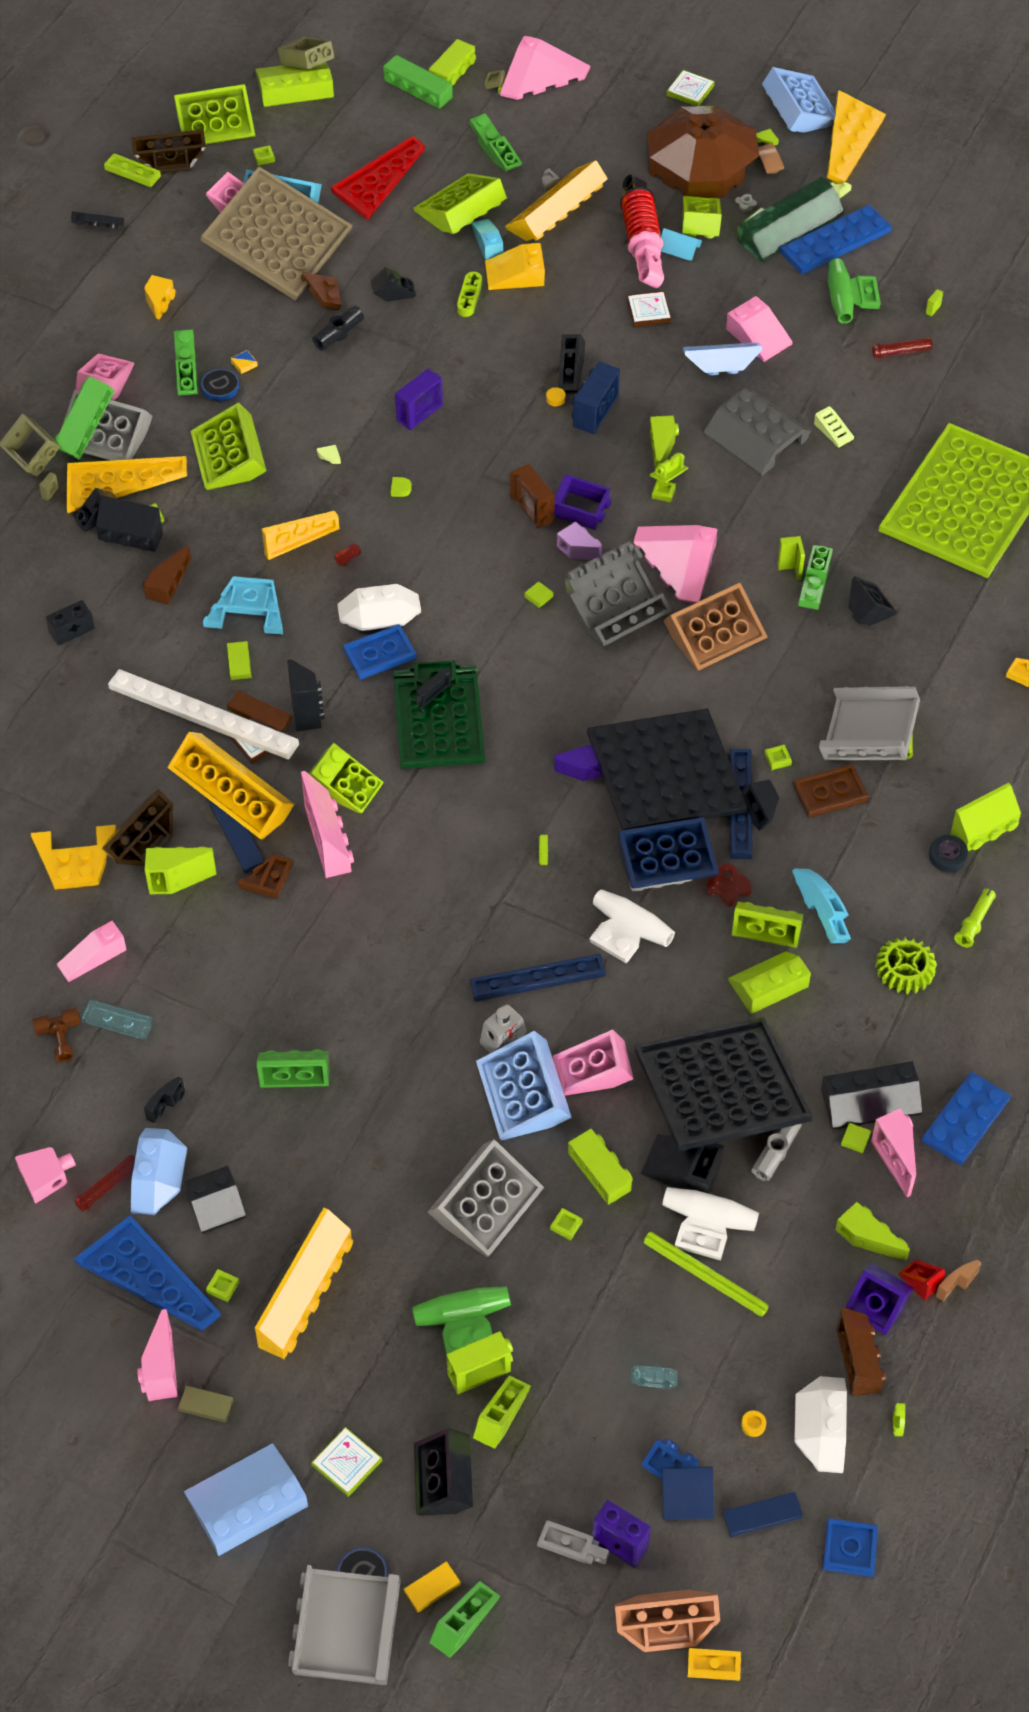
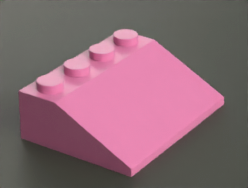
(326, 828)

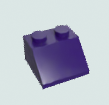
(879, 1297)

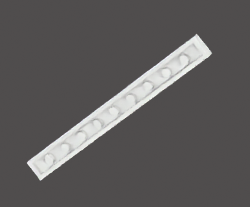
(204, 714)

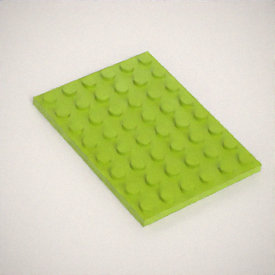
(963, 501)

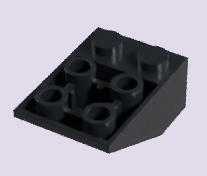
(683, 1169)

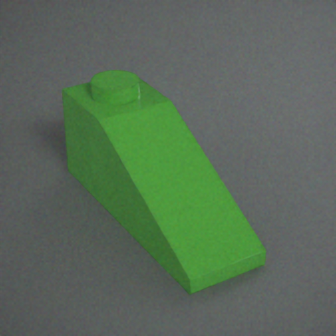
(463, 1619)

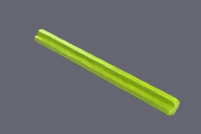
(706, 1274)

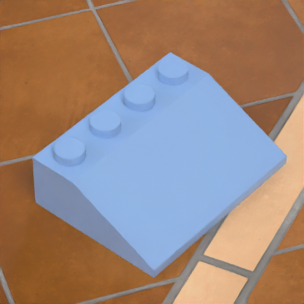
(799, 100)
(523, 1087)
(246, 1499)

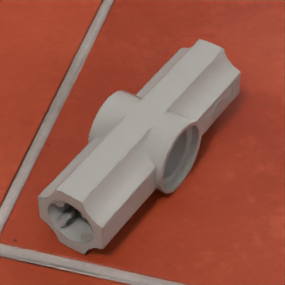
(770, 1157)

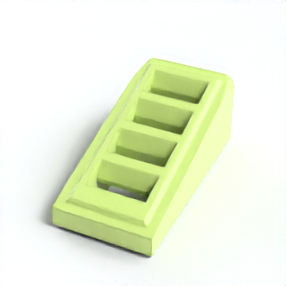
(828, 416)

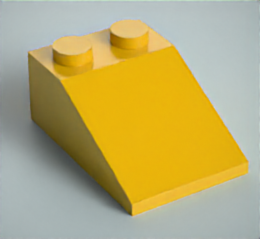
(516, 268)

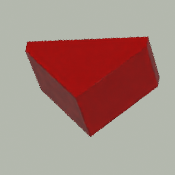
(923, 1277)

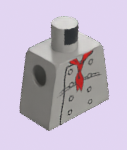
(504, 1027)

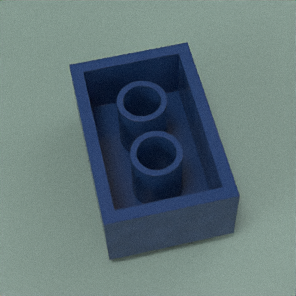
(596, 397)

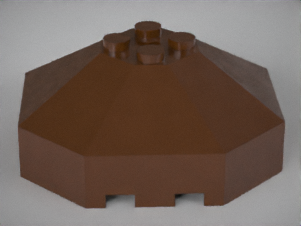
(699, 159)

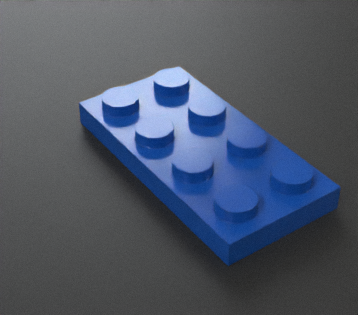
(966, 1118)

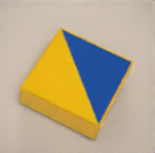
(244, 362)

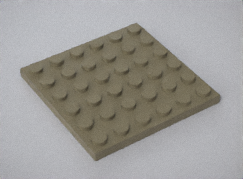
(276, 232)

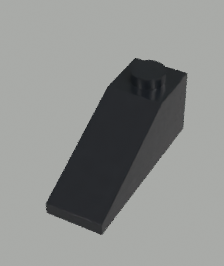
(571, 361)

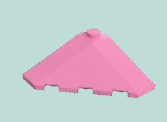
(540, 66)
(680, 555)

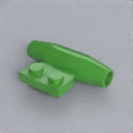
(847, 292)
(462, 1314)

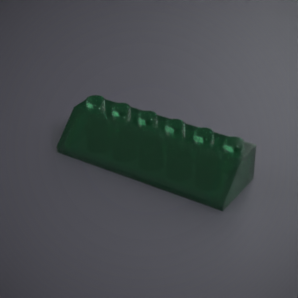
(790, 219)

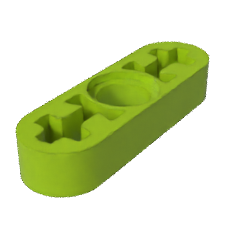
(470, 300)

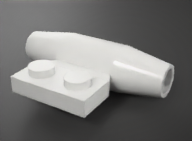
(626, 925)
(707, 1220)

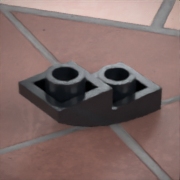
(167, 1095)

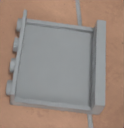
(871, 723)
(345, 1626)

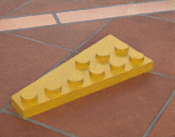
(851, 134)

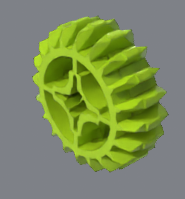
(905, 972)

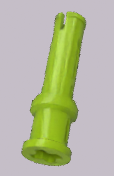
(971, 924)

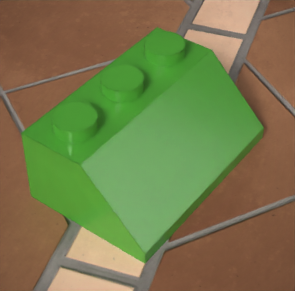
(293, 1068)

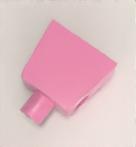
(44, 1171)

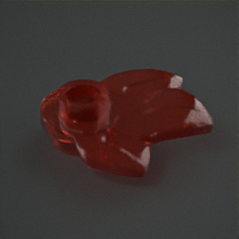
(729, 886)

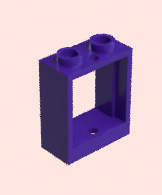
(412, 413)
(584, 489)
(618, 1527)

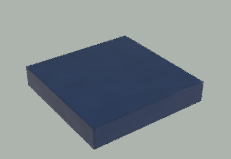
(687, 1493)

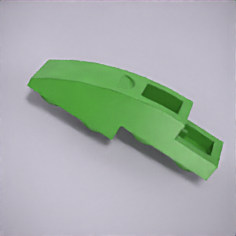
(493, 144)
(185, 362)
(815, 577)

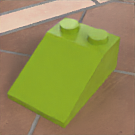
(701, 216)

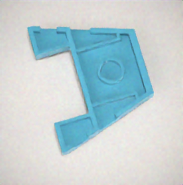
(247, 597)

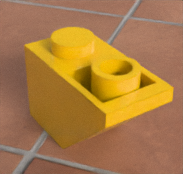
(158, 294)

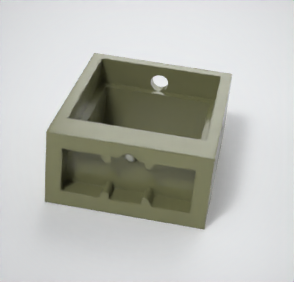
(308, 52)
(12, 443)

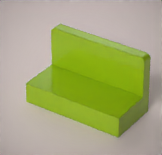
(791, 555)

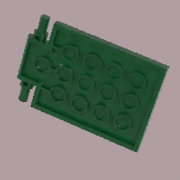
(448, 726)

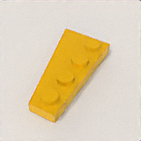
(293, 534)

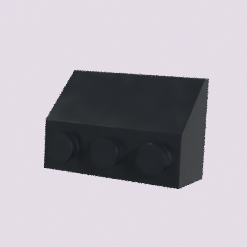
(129, 524)
(305, 697)
(443, 1473)

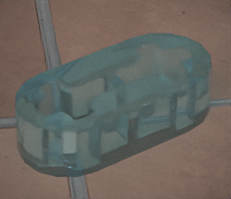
(654, 1377)

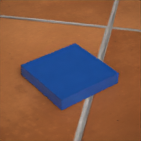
(850, 1547)

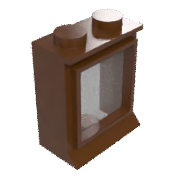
(532, 495)

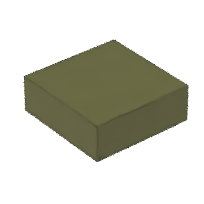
(495, 79)
(49, 486)

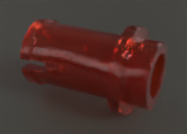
(347, 554)

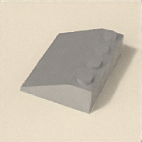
(118, 431)
(486, 1198)

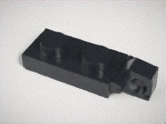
(95, 220)

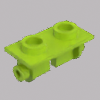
(670, 468)

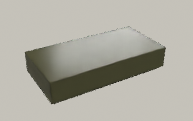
(205, 1404)

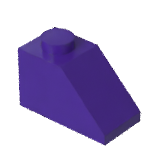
(578, 763)

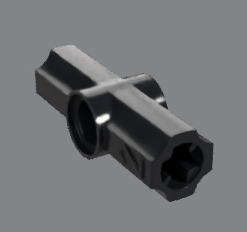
(338, 328)

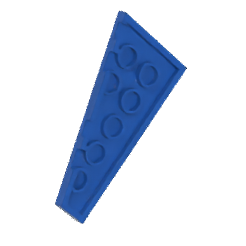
(141, 1267)

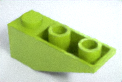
(866, 1232)

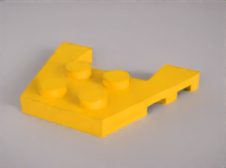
(75, 865)

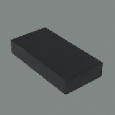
(433, 687)

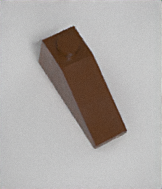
(166, 577)

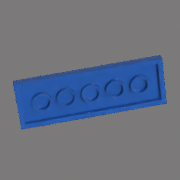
(835, 239)

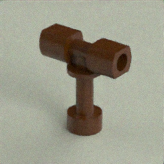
(58, 1027)

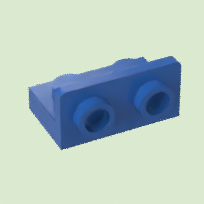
(666, 1455)

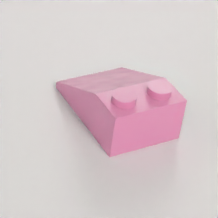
(224, 191)
(757, 323)
(107, 370)
(594, 1064)
(895, 1145)
(158, 1362)

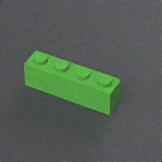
(418, 82)
(84, 417)

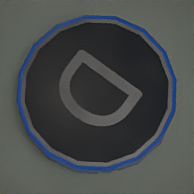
(220, 384)
(363, 1562)

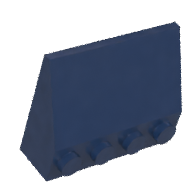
(667, 853)

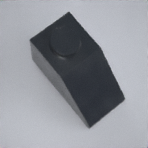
(761, 802)

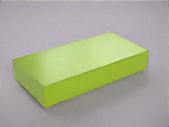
(239, 660)

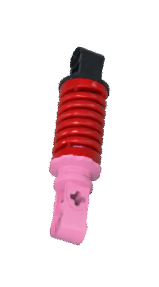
(642, 229)

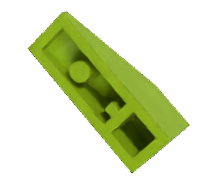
(662, 437)
(500, 1412)

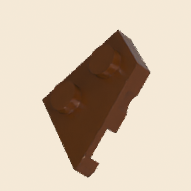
(324, 289)
(268, 877)

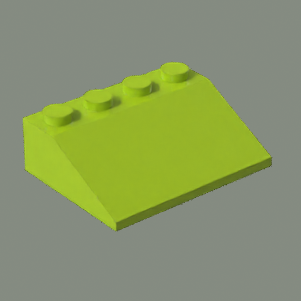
(292, 84)
(219, 111)
(462, 202)
(228, 448)

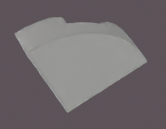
(549, 179)

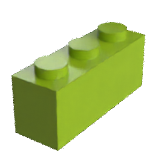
(454, 61)
(600, 1166)

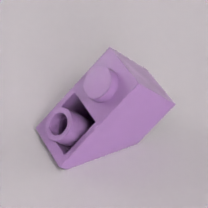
(578, 543)

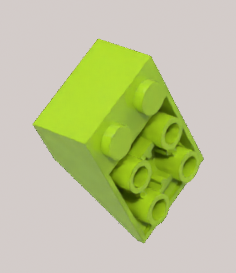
(345, 779)
(177, 868)

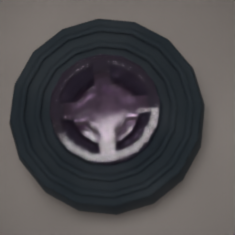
(952, 846)

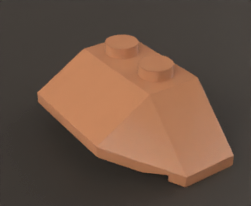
(667, 1619)

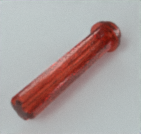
(901, 347)
(85, 1200)

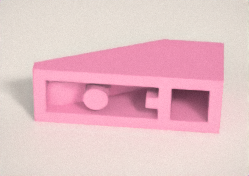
(93, 951)

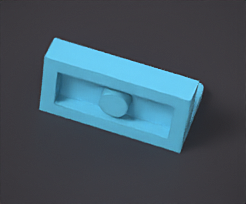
(679, 244)

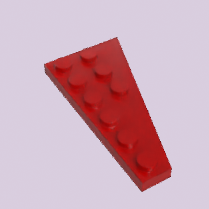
(373, 182)

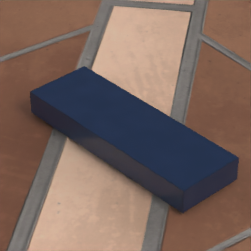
(762, 1514)

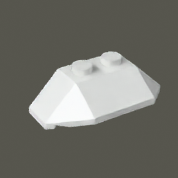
(379, 607)
(822, 1423)

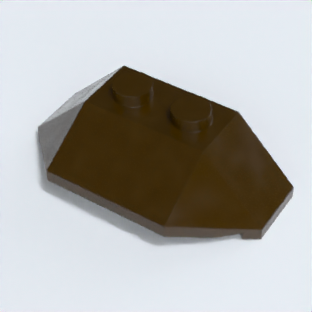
(170, 151)
(145, 828)

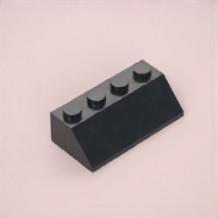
(871, 1093)

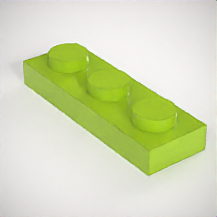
(132, 170)

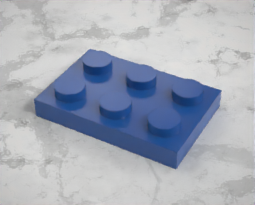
(379, 652)

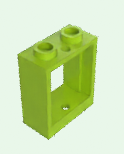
(479, 1362)

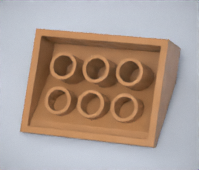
(716, 627)

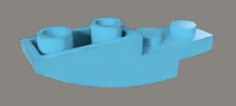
(824, 899)

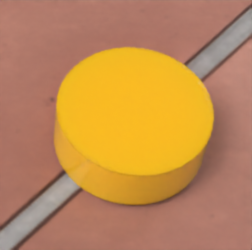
(555, 396)
(753, 1423)

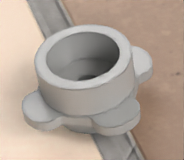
(746, 203)

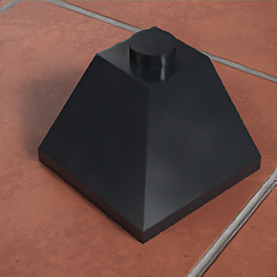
(869, 602)

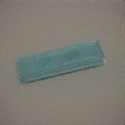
(117, 1019)

